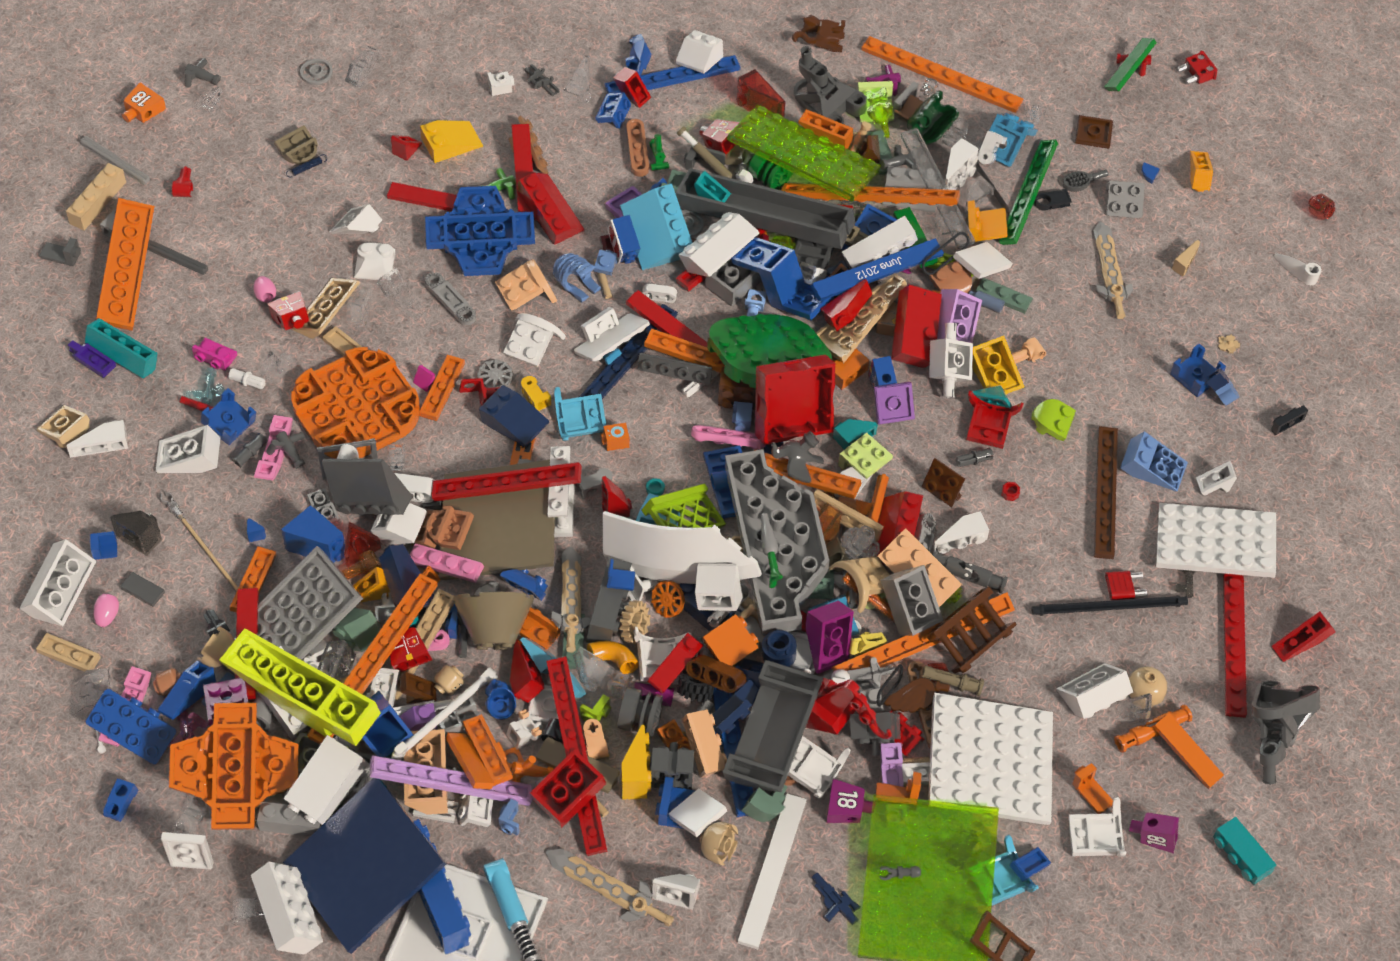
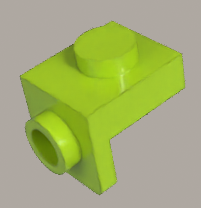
(600, 710)

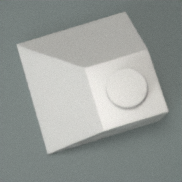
(358, 221)
(676, 890)

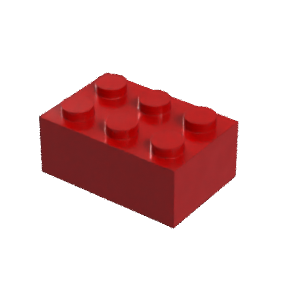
(568, 788)

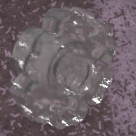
(860, 542)

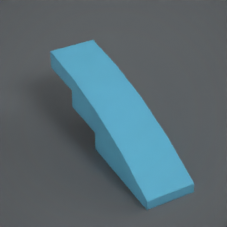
(541, 655)

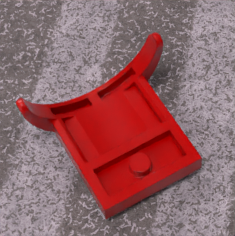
(990, 422)

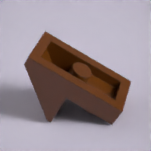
(417, 688)

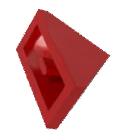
(404, 146)

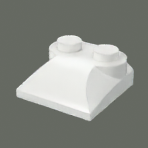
(374, 260)

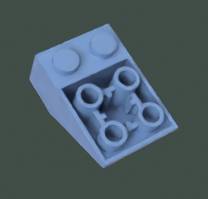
(1153, 462)

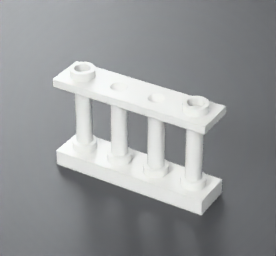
(561, 497)

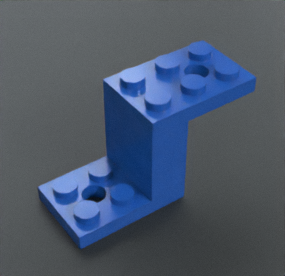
(780, 277)

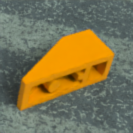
(1200, 171)

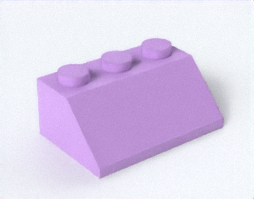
(959, 309)

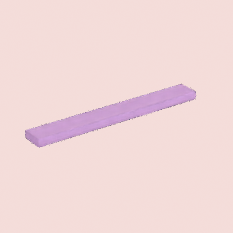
(445, 780)

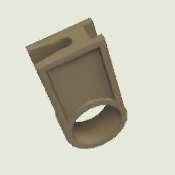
(836, 552)

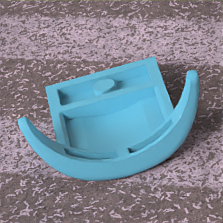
(579, 415)
(1006, 881)

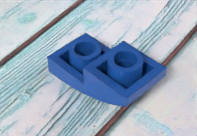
(452, 623)

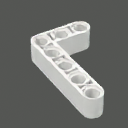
(418, 486)

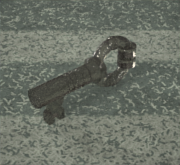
(1188, 586)

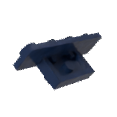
(735, 708)

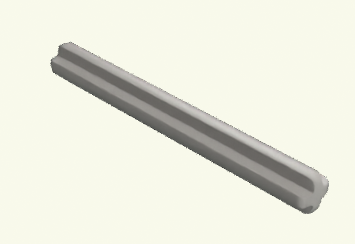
(115, 160)

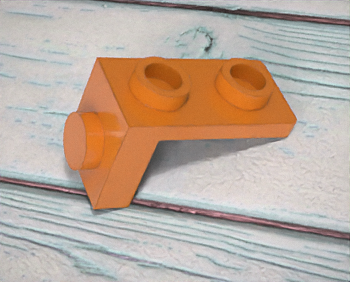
(1090, 789)

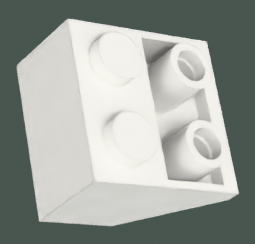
(399, 528)
(718, 587)

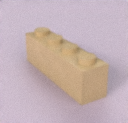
(96, 196)

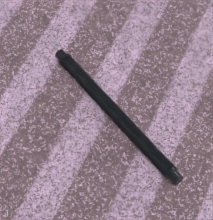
(1109, 605)

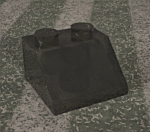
(137, 530)

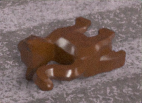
(827, 33)

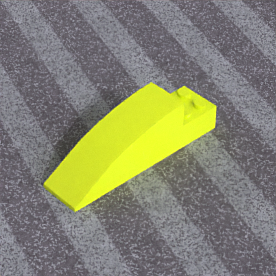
(301, 688)

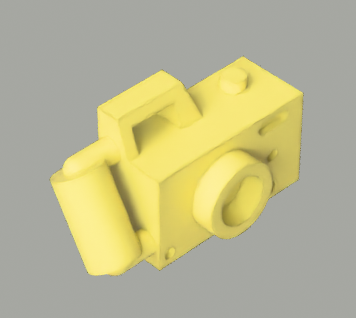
(866, 643)

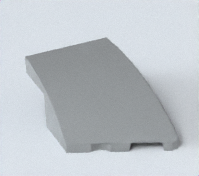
(454, 721)

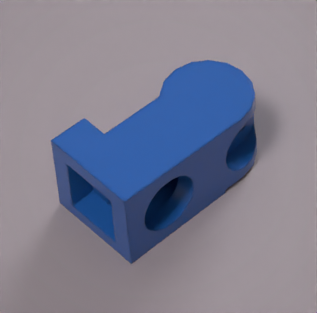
(119, 799)

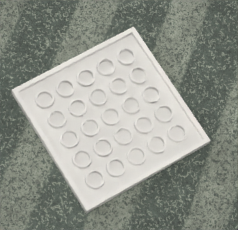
(992, 757)

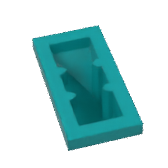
(994, 396)

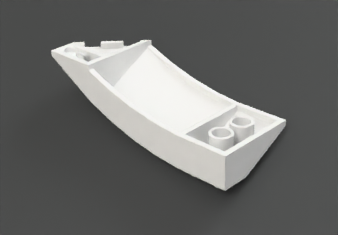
(671, 552)

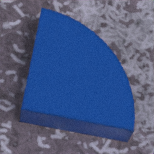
(1149, 172)

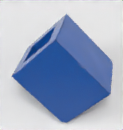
(103, 545)

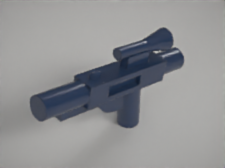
(834, 902)

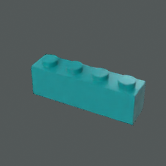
(121, 348)

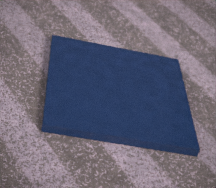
(365, 864)

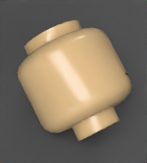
(448, 680)

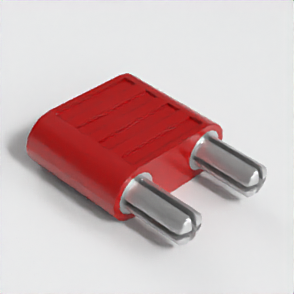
(1121, 585)

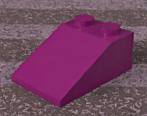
(829, 635)

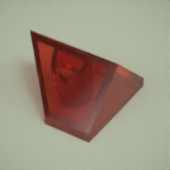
(358, 542)

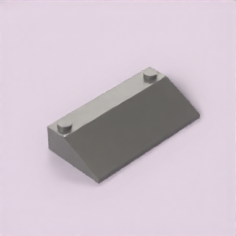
(773, 728)

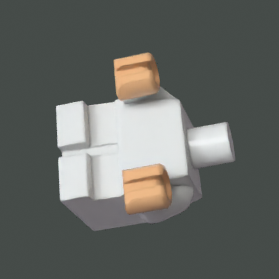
(523, 730)

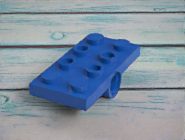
(716, 469)

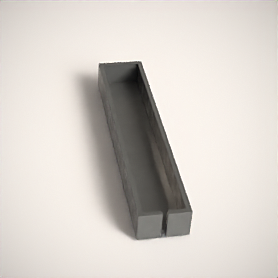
(772, 210)

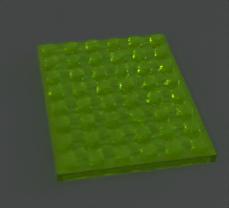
(941, 908)

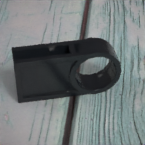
(1057, 199)

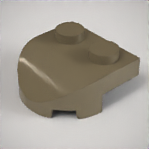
(297, 146)

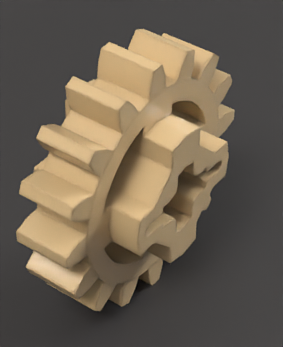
(634, 616)

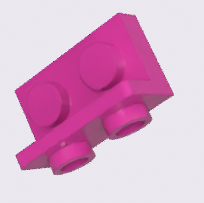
(214, 354)

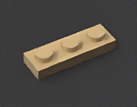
(68, 653)

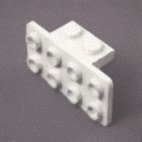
(606, 332)

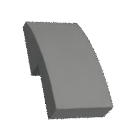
(323, 504)

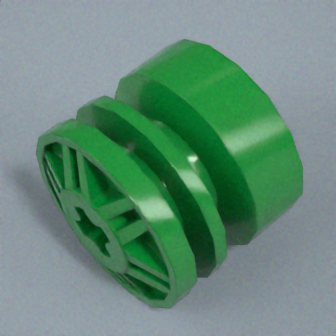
(769, 172)

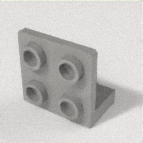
(1125, 199)

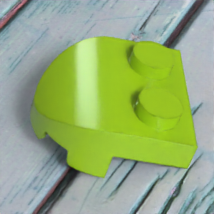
(1053, 418)

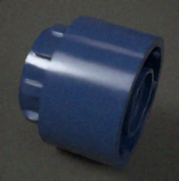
(779, 648)

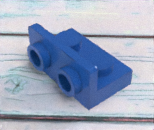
(614, 109)

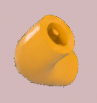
(616, 653)

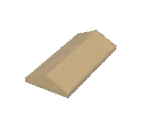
(328, 306)

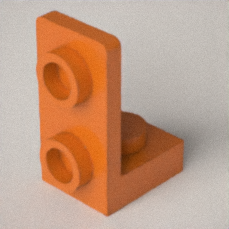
(910, 791)

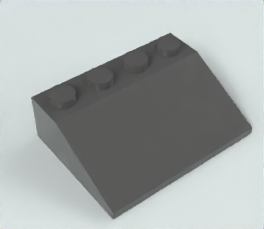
(365, 487)

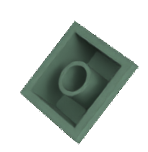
(358, 629)

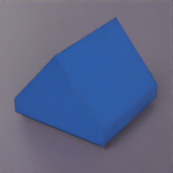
(255, 531)

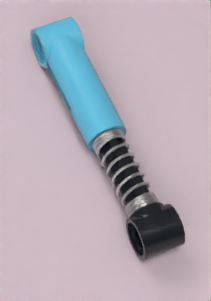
(511, 907)

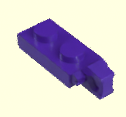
(92, 358)

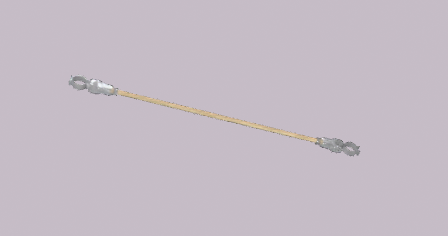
(174, 508)

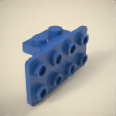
(131, 725)

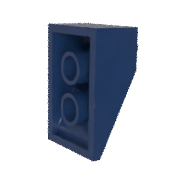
(512, 416)

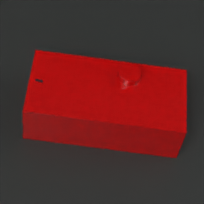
(915, 325)

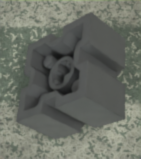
(864, 735)
(674, 764)

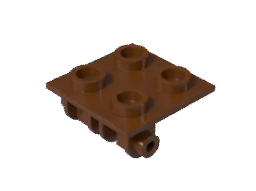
(943, 482)

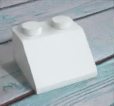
(700, 51)

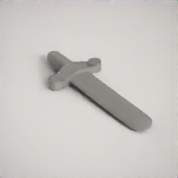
(873, 672)

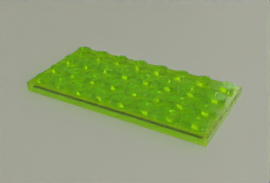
(804, 152)

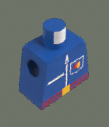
(882, 372)

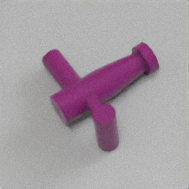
(889, 76)

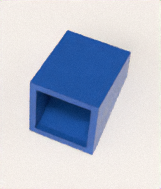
(313, 530)
(386, 730)

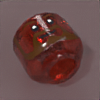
(1321, 206)

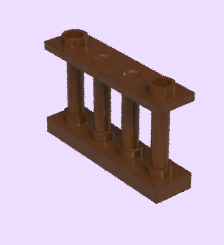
(954, 621)

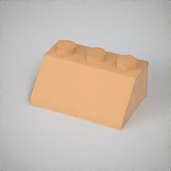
(704, 742)

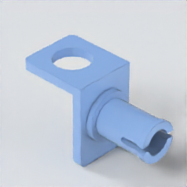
(753, 305)

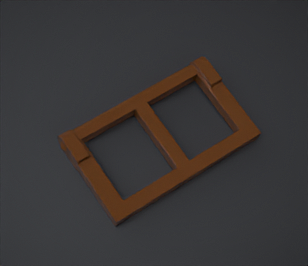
(1008, 934)

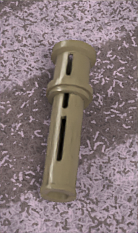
(962, 681)

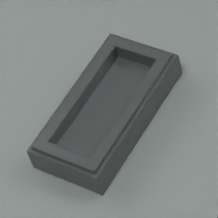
(142, 589)

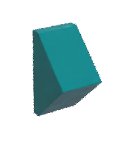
(709, 188)

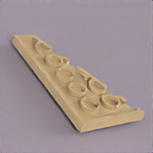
(844, 341)

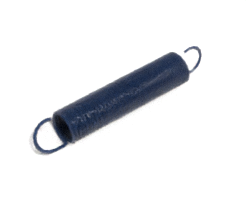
(307, 165)

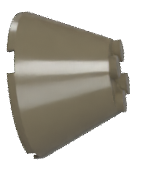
(493, 617)

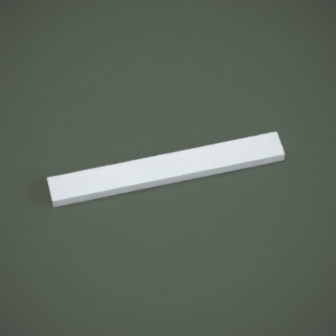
(772, 871)

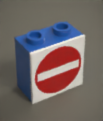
(624, 239)

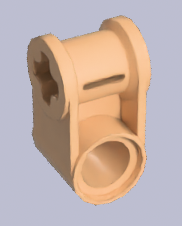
(595, 742)

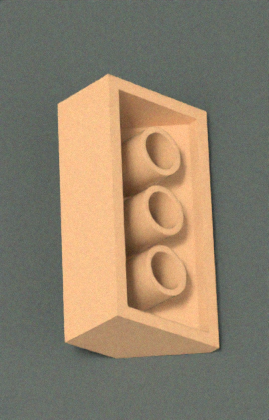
(429, 752)

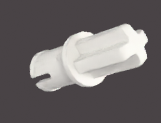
(247, 378)

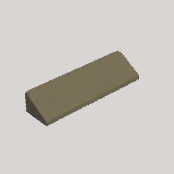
(553, 754)

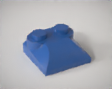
(525, 582)

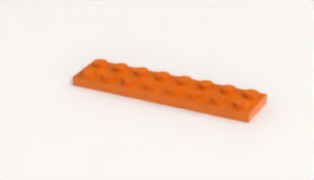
(125, 263)

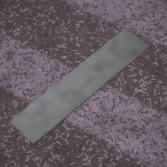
(996, 193)

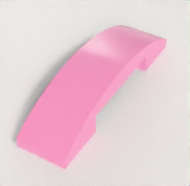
(270, 464)
(135, 686)

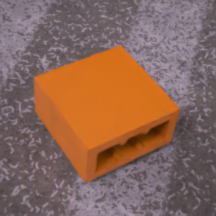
(731, 641)

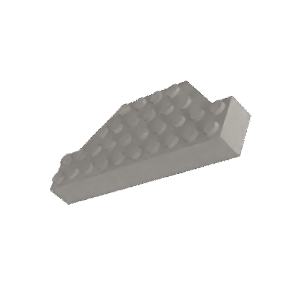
(798, 532)

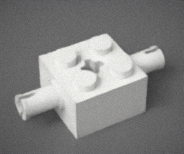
(950, 360)

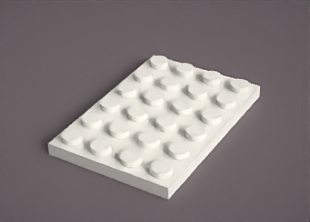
(1216, 540)

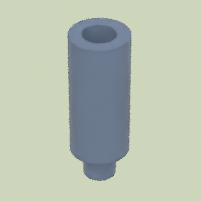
(989, 301)

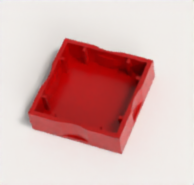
(794, 399)

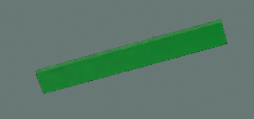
(1029, 191)

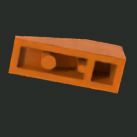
(823, 126)

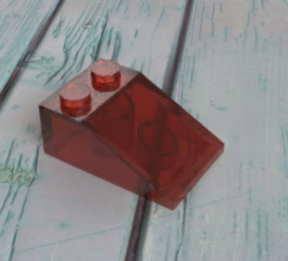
(755, 91)

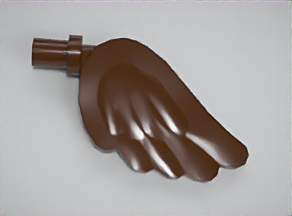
(915, 695)

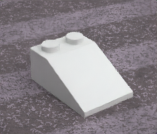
(189, 452)

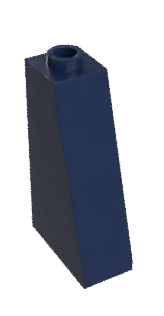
(400, 572)

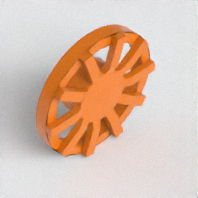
(668, 599)

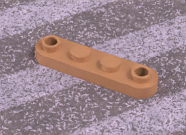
(637, 147)

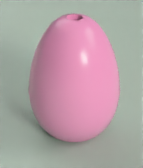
(264, 289)
(105, 609)

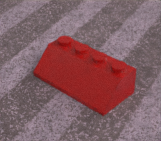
(549, 207)
(896, 514)

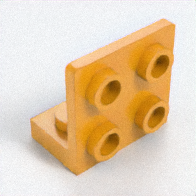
(986, 224)

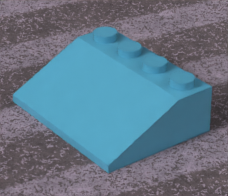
(658, 226)

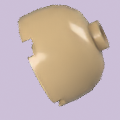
(215, 648)
(1146, 681)
(720, 838)

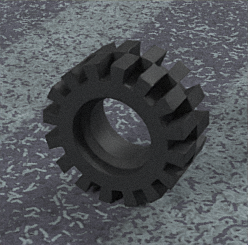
(694, 688)

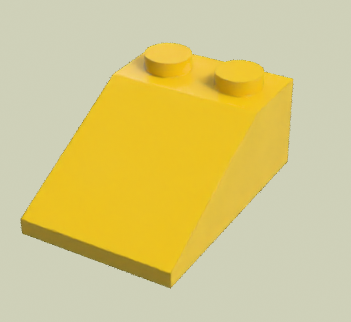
(449, 138)
(995, 365)

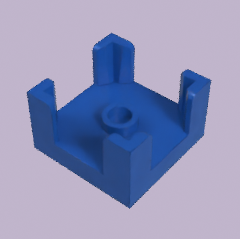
(1194, 371)
(228, 417)

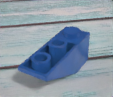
(187, 689)

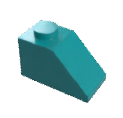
(851, 430)

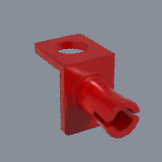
(484, 393)

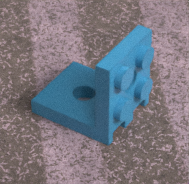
(1015, 131)

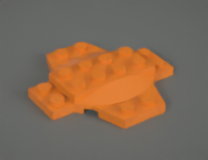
(233, 766)

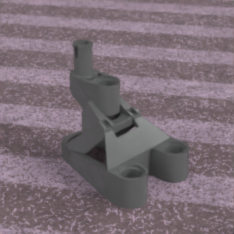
(820, 83)
(1284, 706)

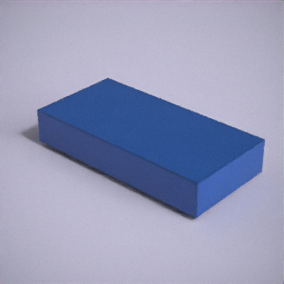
(1030, 864)

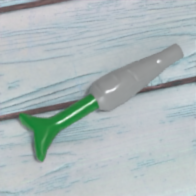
(770, 548)

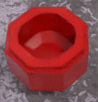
(1010, 491)

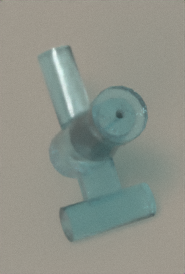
(208, 389)

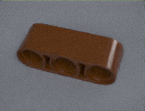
(710, 667)

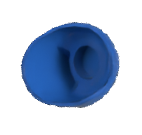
(500, 700)

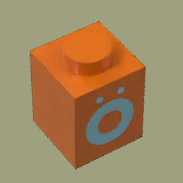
(615, 436)

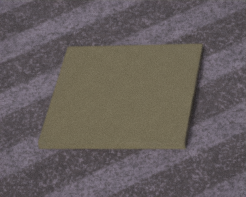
(507, 527)

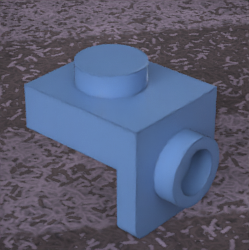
(605, 262)
(506, 818)

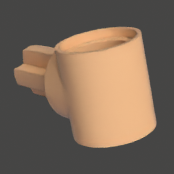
(1030, 350)

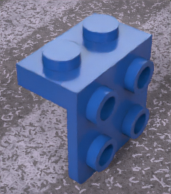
(670, 799)

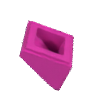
(424, 378)

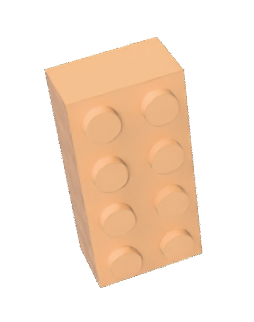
(908, 552)

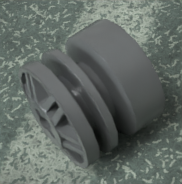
(640, 711)

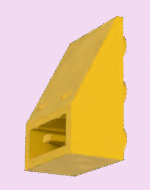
(636, 768)

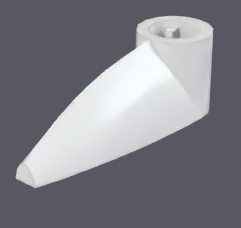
(1306, 273)

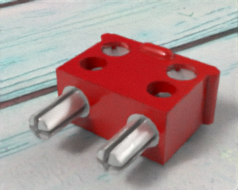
(1200, 68)

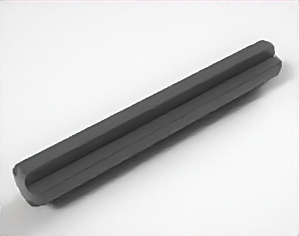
(177, 257)

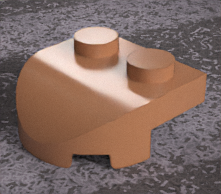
(952, 277)
(449, 527)

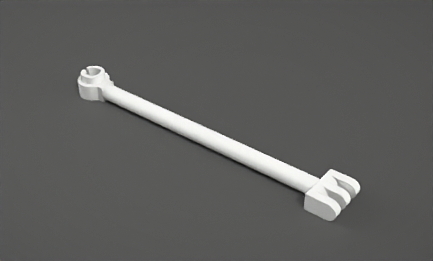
(401, 749)

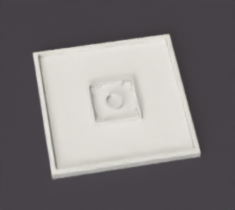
(489, 933)

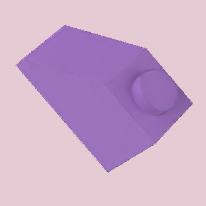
(418, 716)

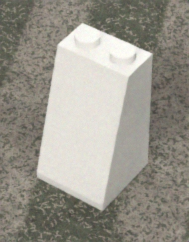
(326, 781)

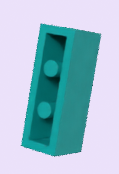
(1244, 851)

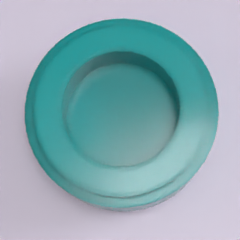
(655, 486)

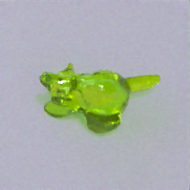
(880, 109)

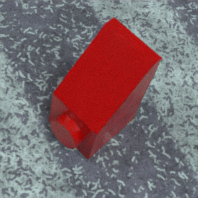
(634, 88)

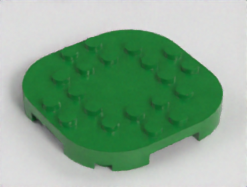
(760, 341)

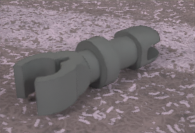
(913, 871)

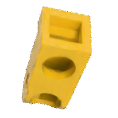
(534, 394)

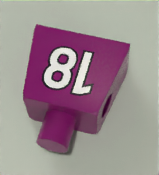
(847, 803)
(1157, 831)

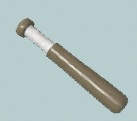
(711, 160)

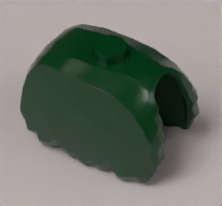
(933, 118)

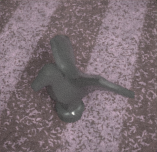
(798, 456)

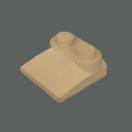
(65, 426)

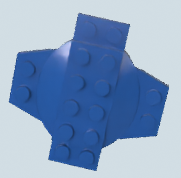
(480, 231)

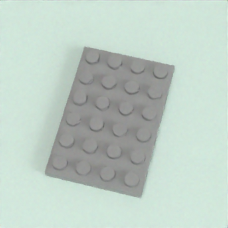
(306, 605)

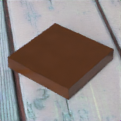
(1094, 131)

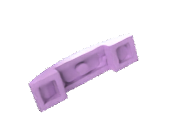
(891, 764)

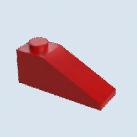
(847, 305)
(614, 499)
(1304, 637)
(675, 663)
(524, 675)

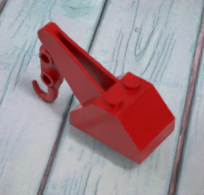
(835, 705)

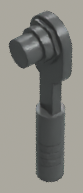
(463, 639)

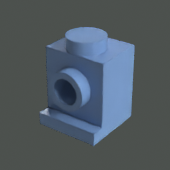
(742, 416)

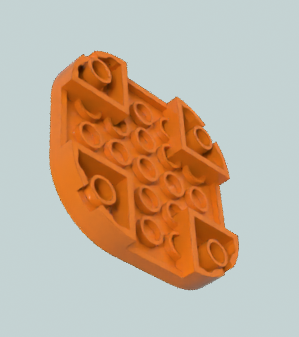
(356, 401)

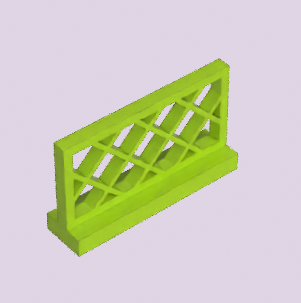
(677, 501)

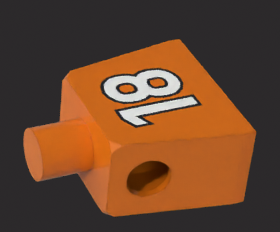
(142, 104)

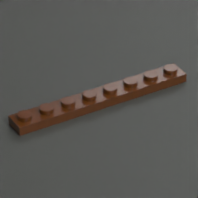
(1106, 493)

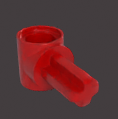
(183, 185)

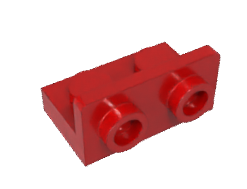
(909, 735)

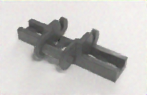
(543, 82)

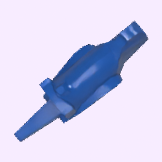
(639, 54)

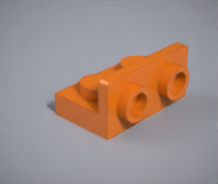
(539, 629)

